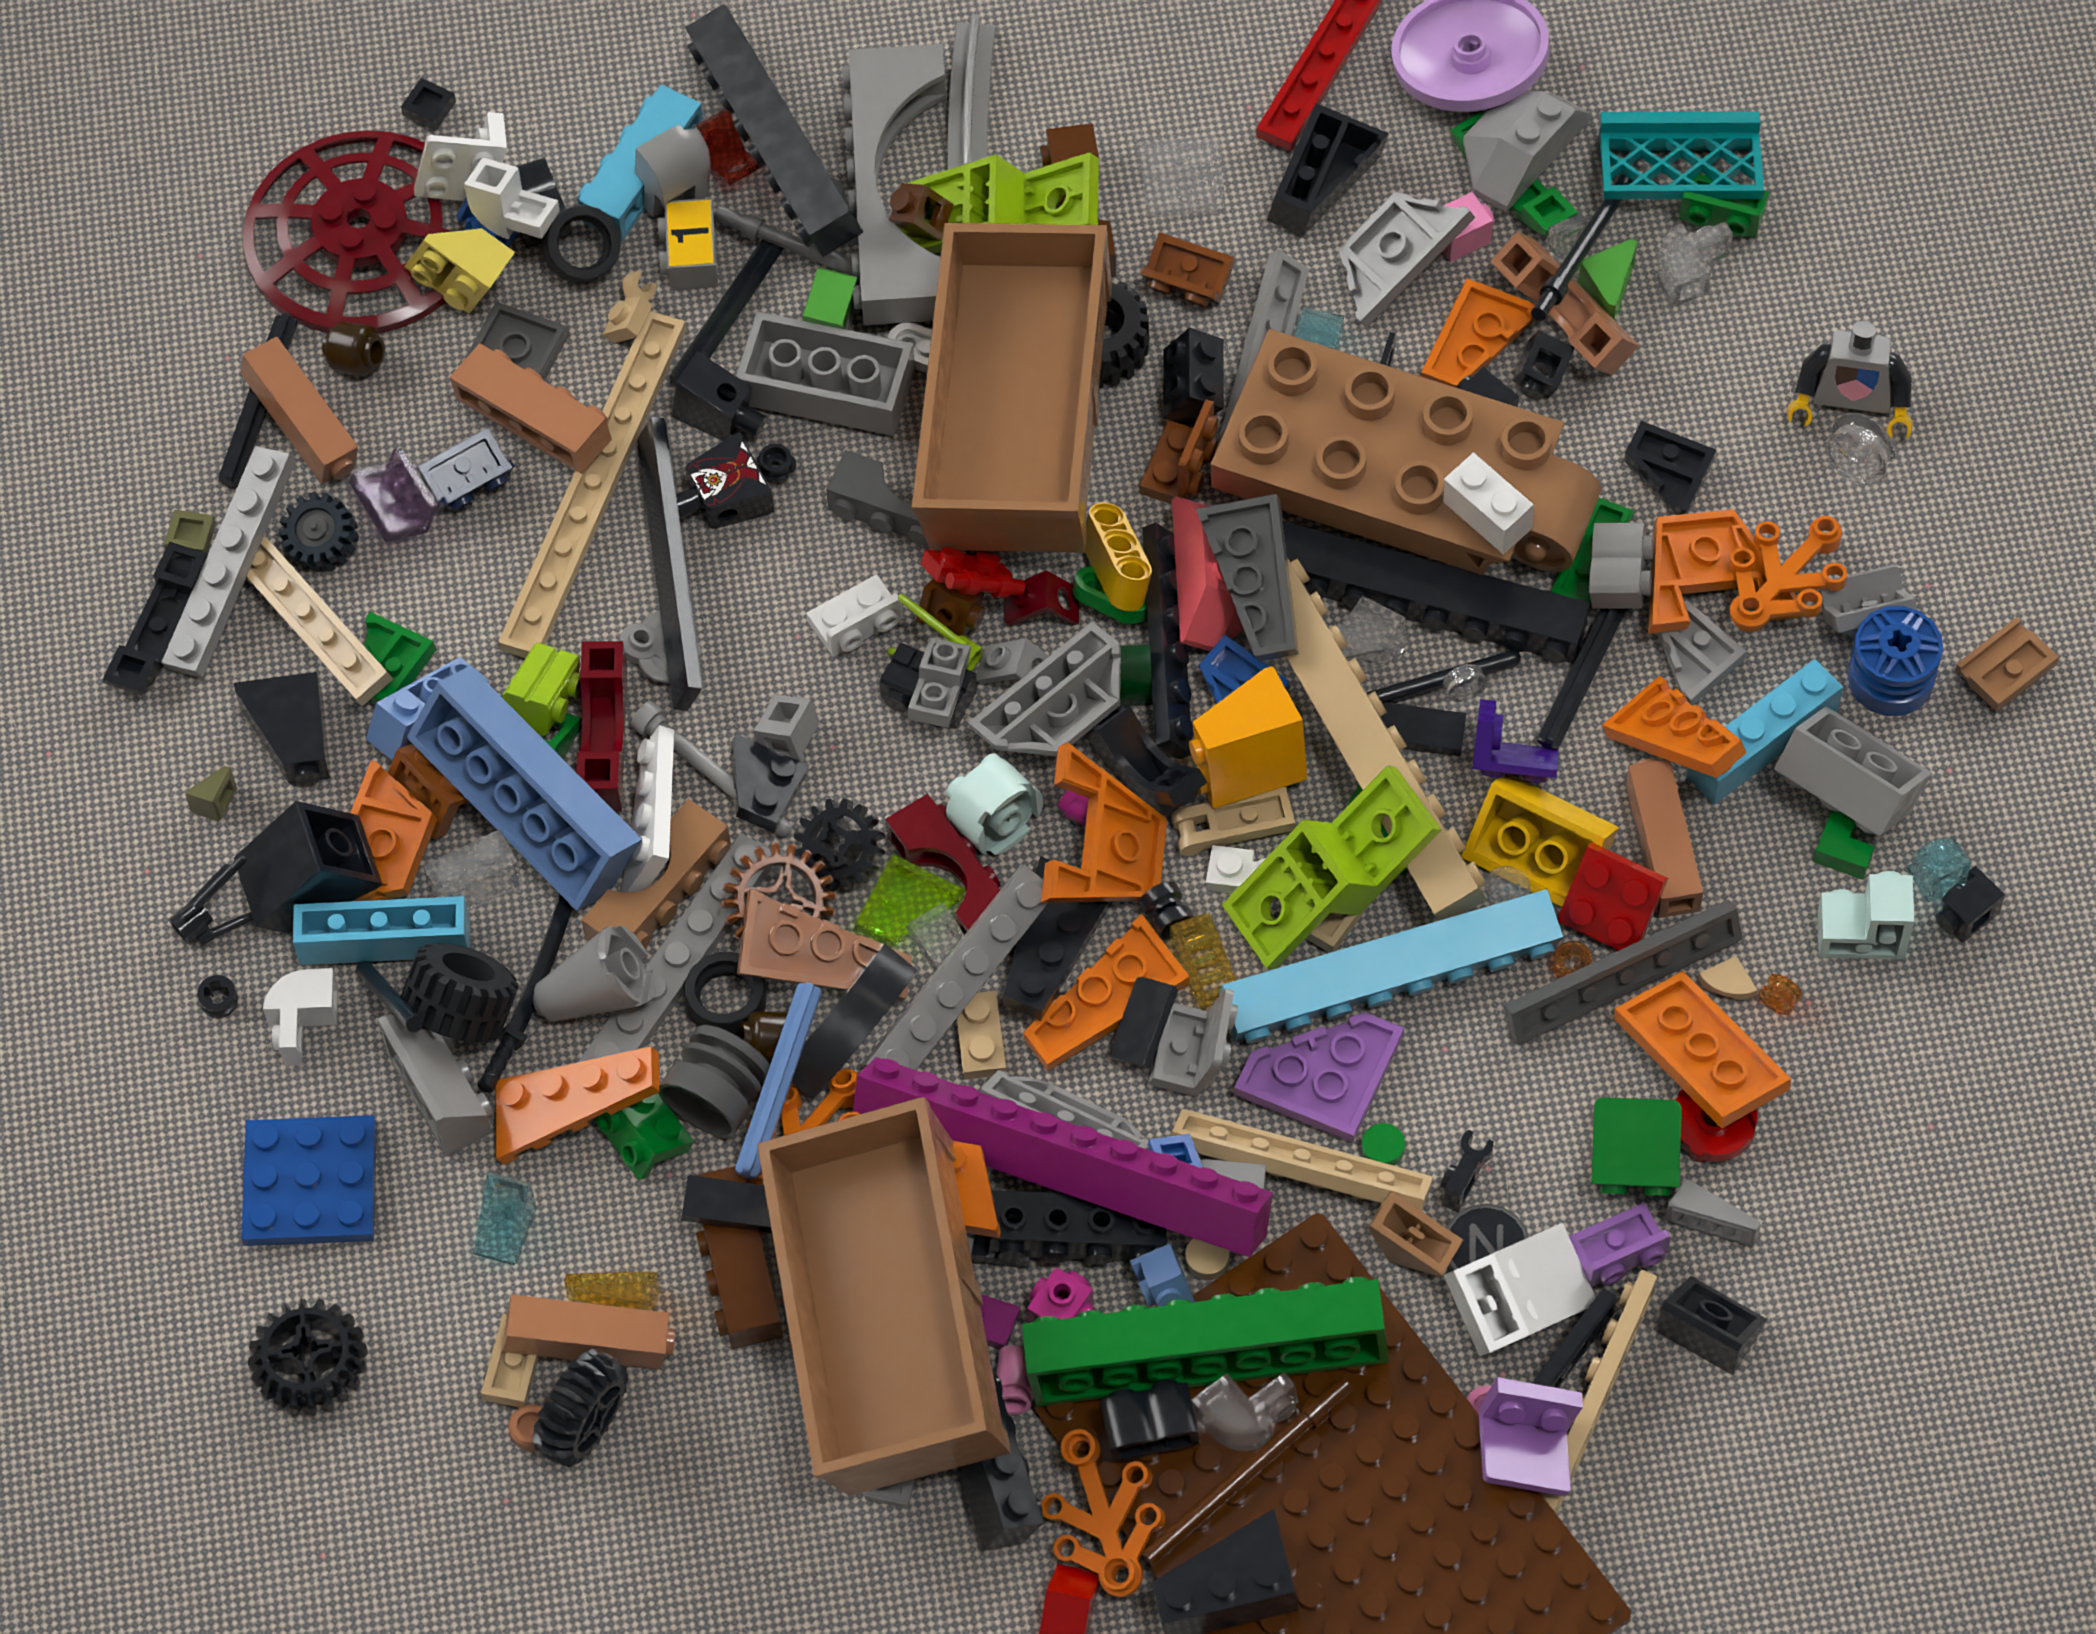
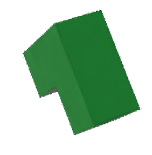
(1840, 850)

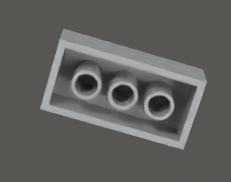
(827, 373)

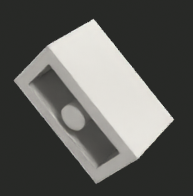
(1488, 503)

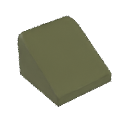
(213, 794)

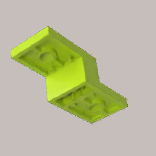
(1002, 194)
(1331, 867)

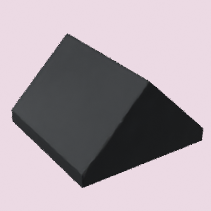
(1709, 1324)

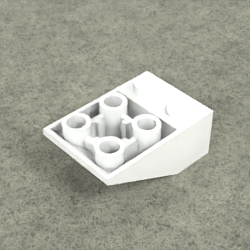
(1520, 1289)

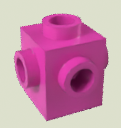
(1060, 1296)

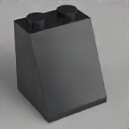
(306, 859)

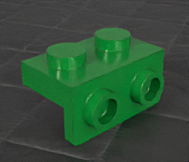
(1741, 215)
(645, 1134)

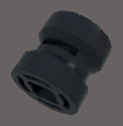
(1165, 907)

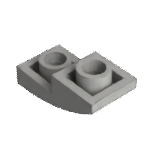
(939, 682)

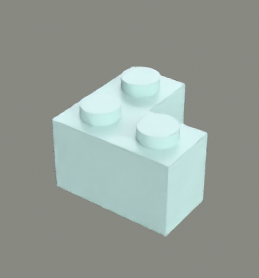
(1868, 923)

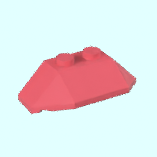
(1203, 597)

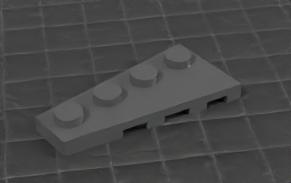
(1254, 565)

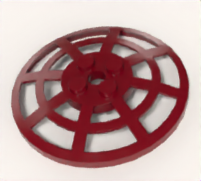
(339, 240)

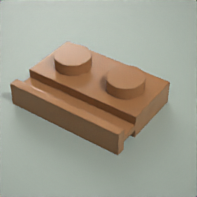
(2006, 664)

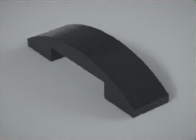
(140, 660)
(851, 1020)

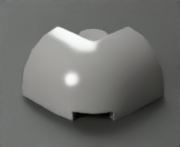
(673, 168)

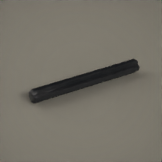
(730, 305)
(252, 415)
(1580, 677)

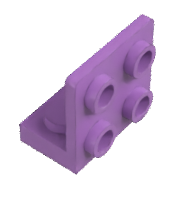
(1527, 1435)

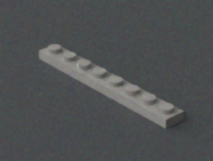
(688, 942)

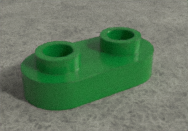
(1091, 593)

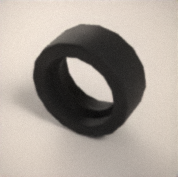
(611, 241)
(712, 967)

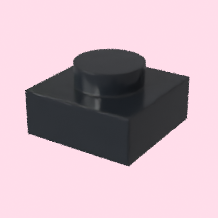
(428, 104)

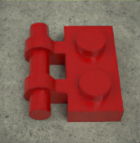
(971, 572)

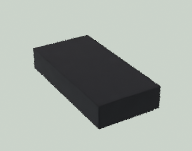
(1427, 728)

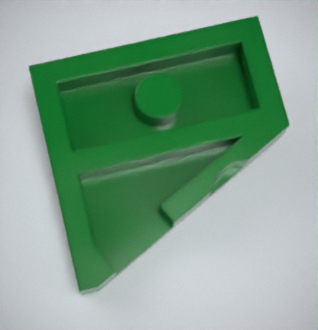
(398, 651)

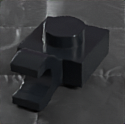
(1461, 1178)

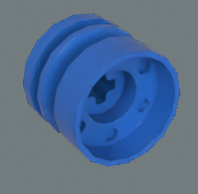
(1895, 660)

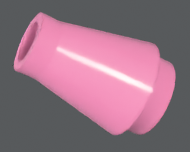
(1014, 1379)

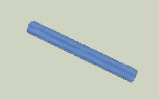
(778, 1078)

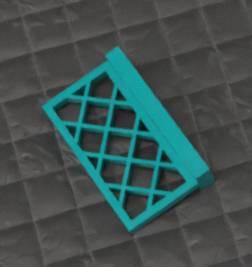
(1680, 134)

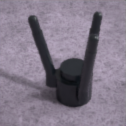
(193, 919)

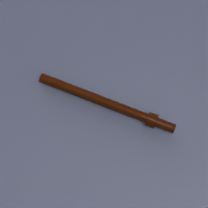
(1311, 1414)

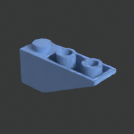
(398, 712)

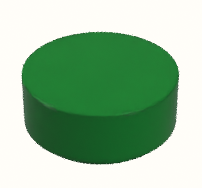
(1383, 1144)

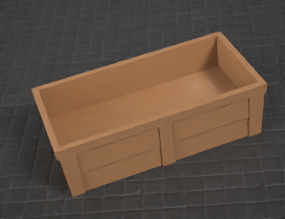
(1013, 387)
(881, 1298)

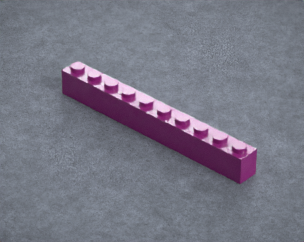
(1080, 1159)

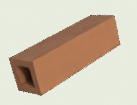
(299, 410)
(1664, 835)
(571, 1328)

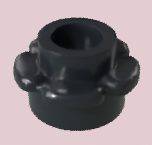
(776, 454)

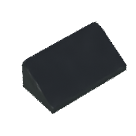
(1143, 1022)

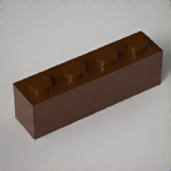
(740, 1279)

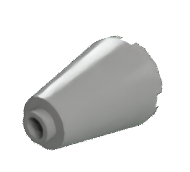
(597, 978)

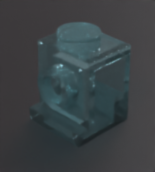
(1936, 862)

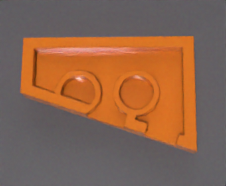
(1476, 332)

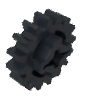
(855, 841)

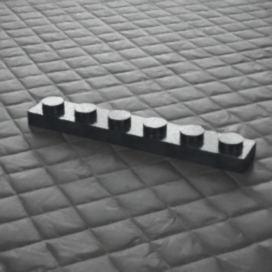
(1168, 654)

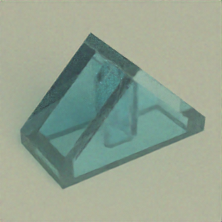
(504, 1218)

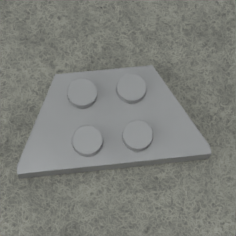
(1396, 248)

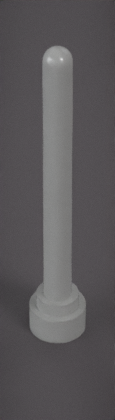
(647, 720)

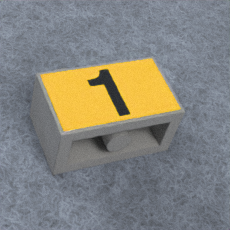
(690, 244)

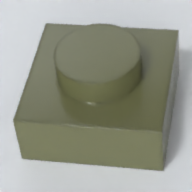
(191, 530)

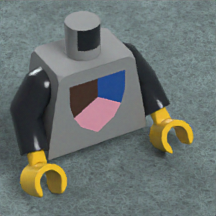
(1858, 374)

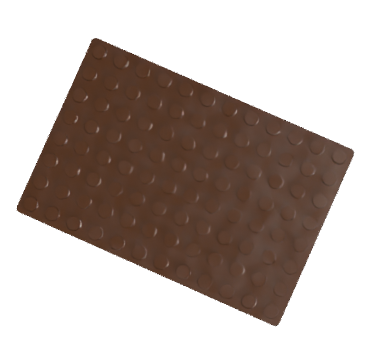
(1378, 1500)

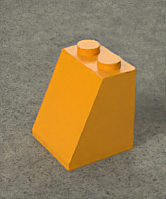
(1250, 742)

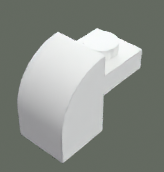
(502, 205)
(297, 1001)

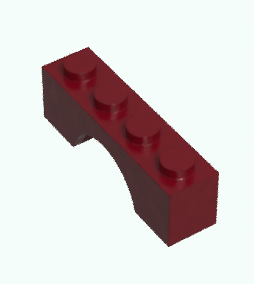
(603, 719)
(929, 840)

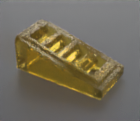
(1195, 936)
(616, 1289)

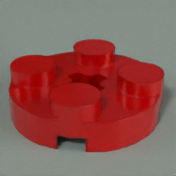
(1713, 1143)

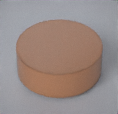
(522, 1426)

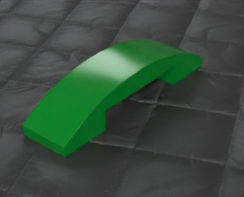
(1538, 205)

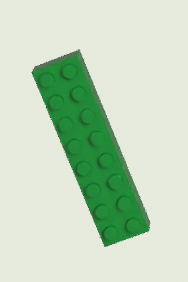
(1204, 1340)

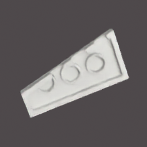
(651, 810)

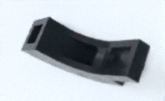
(1141, 764)

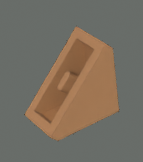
(1413, 1237)

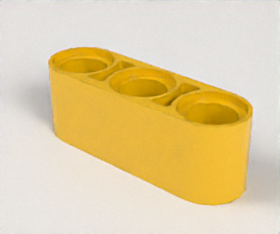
(1117, 556)

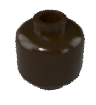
(353, 349)
(763, 1031)

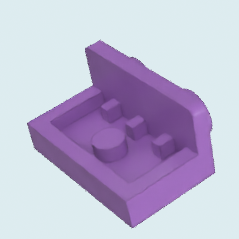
(1620, 1245)

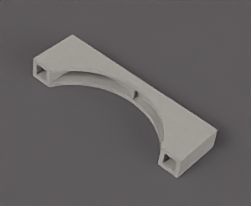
(886, 94)

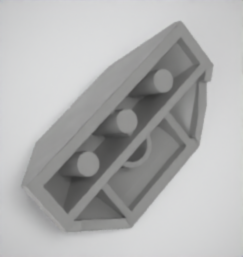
(1518, 142)
(1056, 698)
(1051, 1099)

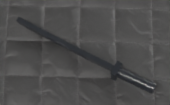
(513, 1033)

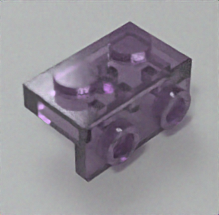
(395, 497)

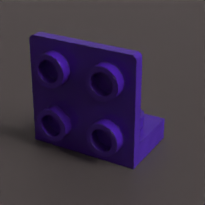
(1498, 758)

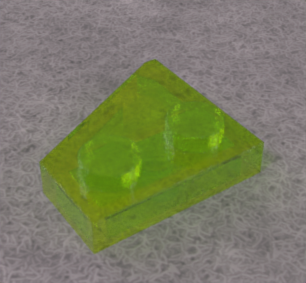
(901, 897)

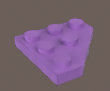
(1324, 1074)

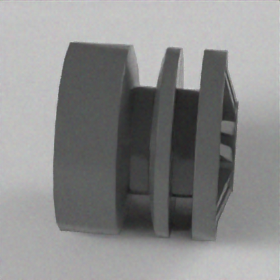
(714, 1081)

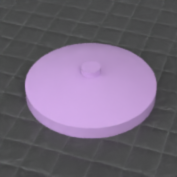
(1470, 52)

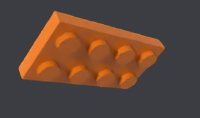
(1702, 1049)

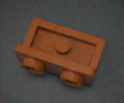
(1189, 269)

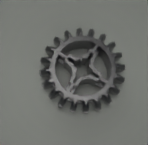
(273, 1356)
(580, 1408)

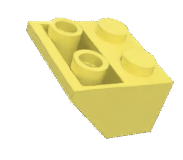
(459, 265)

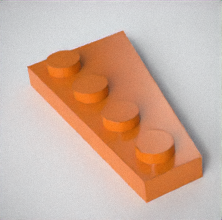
(1101, 994)

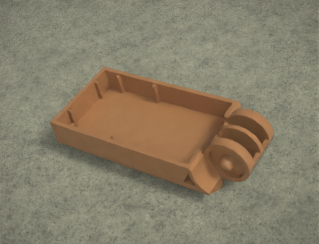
(1373, 450)

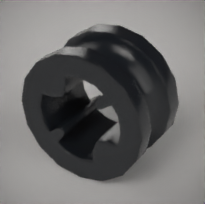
(212, 984)

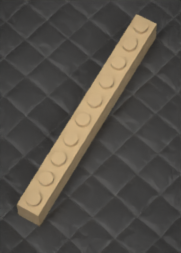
(1369, 746)

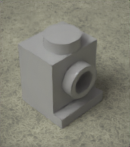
(787, 725)

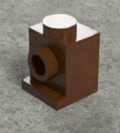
(910, 208)
(951, 608)

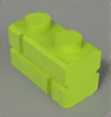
(544, 686)

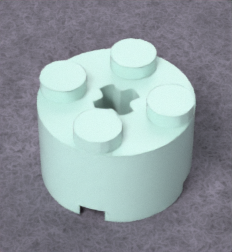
(993, 805)

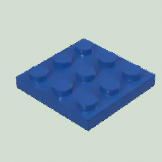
(309, 1180)

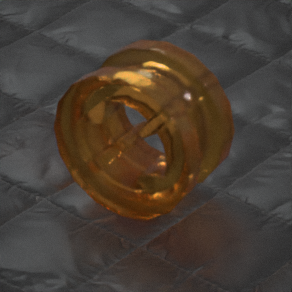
(1570, 949)
(1780, 994)

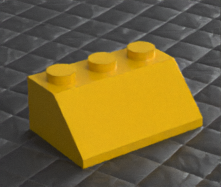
(1534, 834)

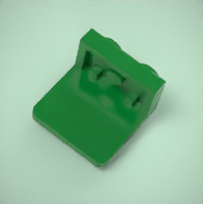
(1636, 1145)

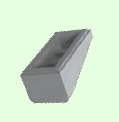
(1708, 1213)

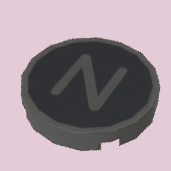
(1484, 1231)

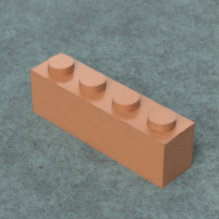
(531, 407)

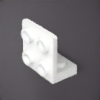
(451, 160)

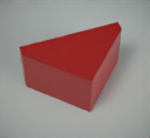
(1069, 1601)

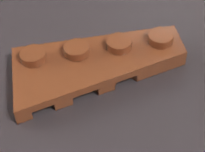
(799, 948)

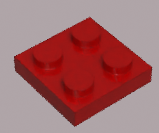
(1611, 898)

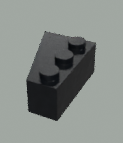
(1324, 167)
(1229, 1582)

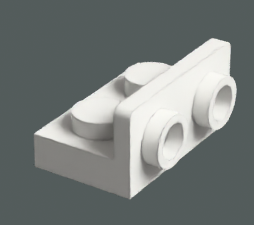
(855, 616)

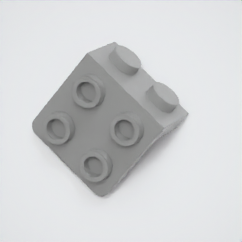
(1194, 1046)

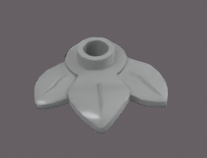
(651, 655)

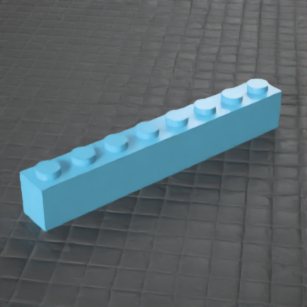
(1394, 965)

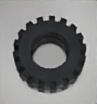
(1131, 342)
(460, 992)

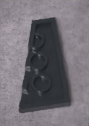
(1050, 952)

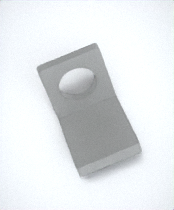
(1008, 661)

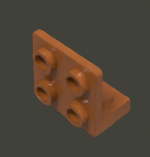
(1181, 457)
(427, 786)

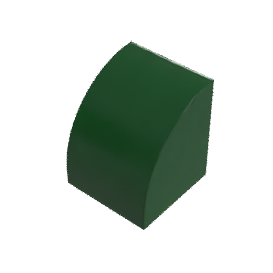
(1135, 675)

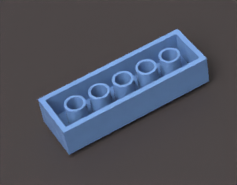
(523, 788)

